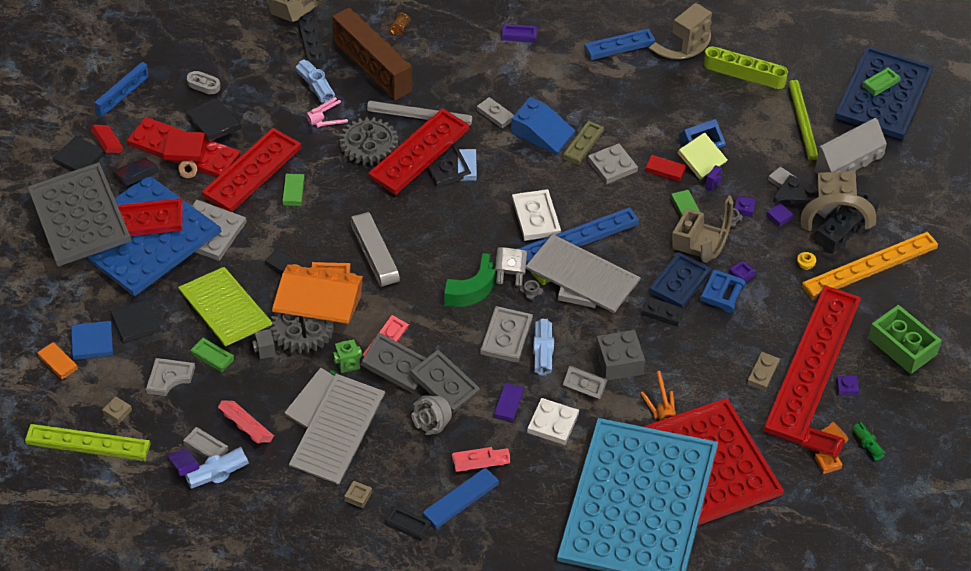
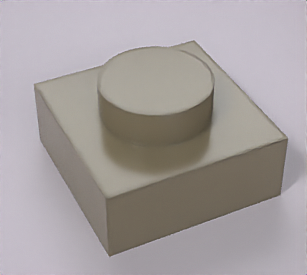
(117, 410)
(358, 494)

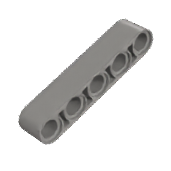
(374, 249)

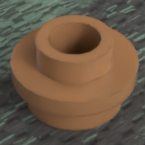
(188, 174)

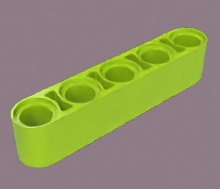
(745, 67)

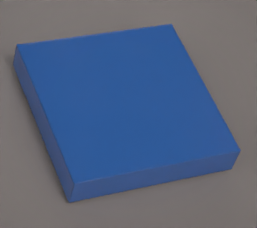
(92, 340)

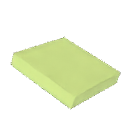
(702, 155)

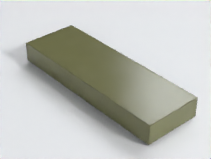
(583, 142)

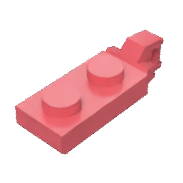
(480, 458)

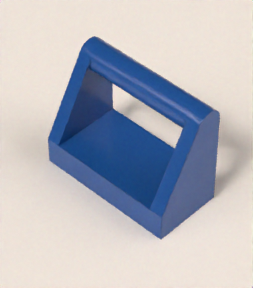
(710, 126)

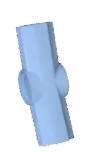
(316, 80)
(543, 347)
(217, 468)

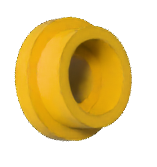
(806, 260)

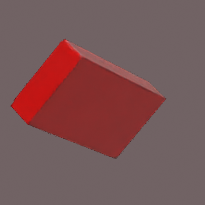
(107, 139)
(665, 168)
(822, 442)

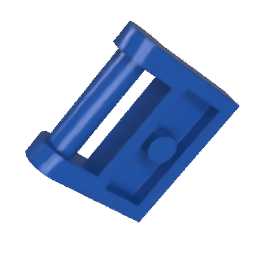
(716, 288)

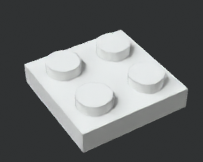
(553, 421)

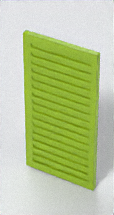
(225, 306)

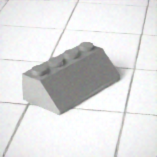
(852, 149)

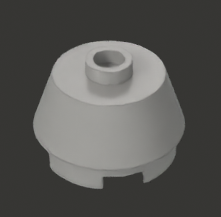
(431, 414)

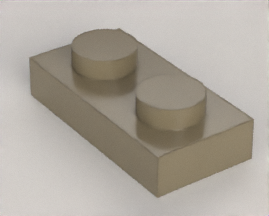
(763, 371)

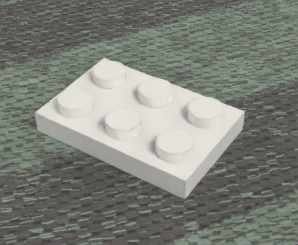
(536, 214)

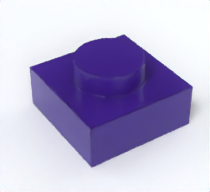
(713, 178)
(745, 205)
(847, 385)

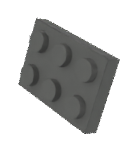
(392, 361)
(444, 379)

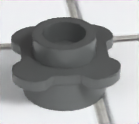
(735, 218)
(531, 289)

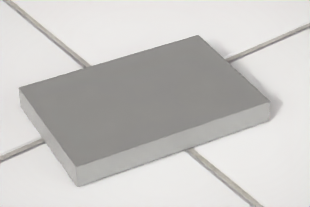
(506, 334)
(308, 401)

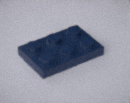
(680, 280)

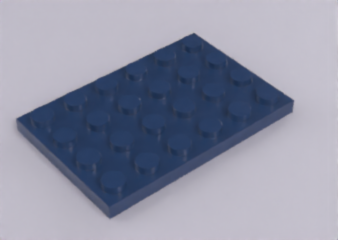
(894, 105)

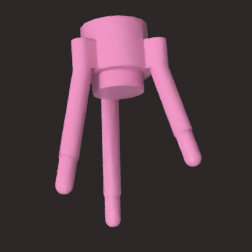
(316, 115)

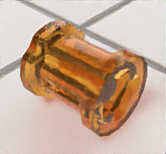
(397, 27)

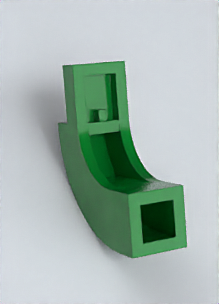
(470, 291)

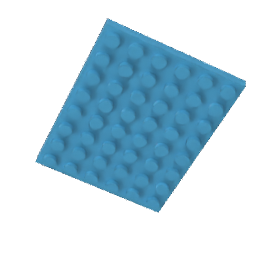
(637, 499)

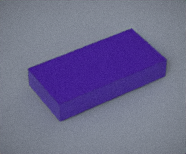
(519, 33)
(509, 402)
(183, 462)

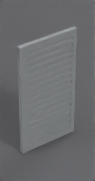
(583, 273)
(337, 429)

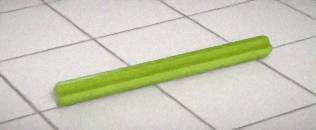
(803, 120)

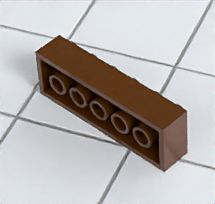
(372, 53)

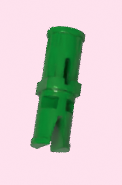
(868, 441)

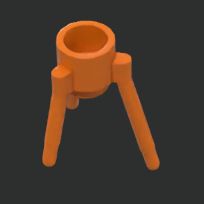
(664, 409)

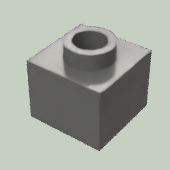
(264, 344)

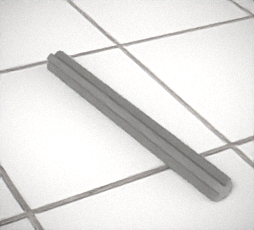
(408, 111)

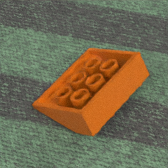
(318, 293)

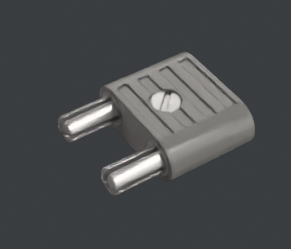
(510, 262)

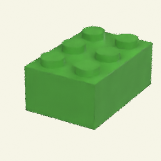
(904, 339)

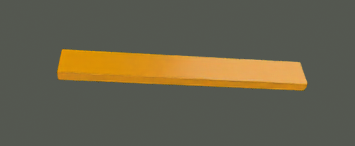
(871, 264)

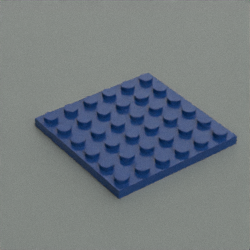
(152, 255)

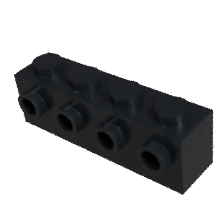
(842, 225)

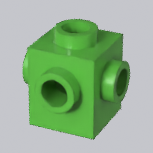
(347, 356)

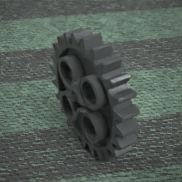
(368, 141)
(288, 331)

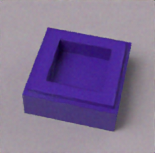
(779, 215)
(743, 271)

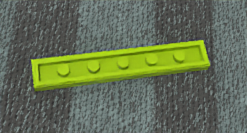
(87, 442)

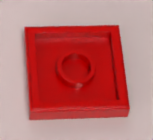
(184, 146)

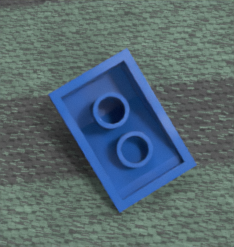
(541, 126)

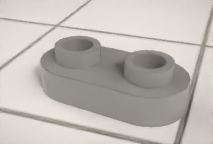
(203, 82)

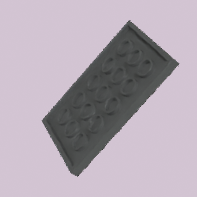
(79, 214)

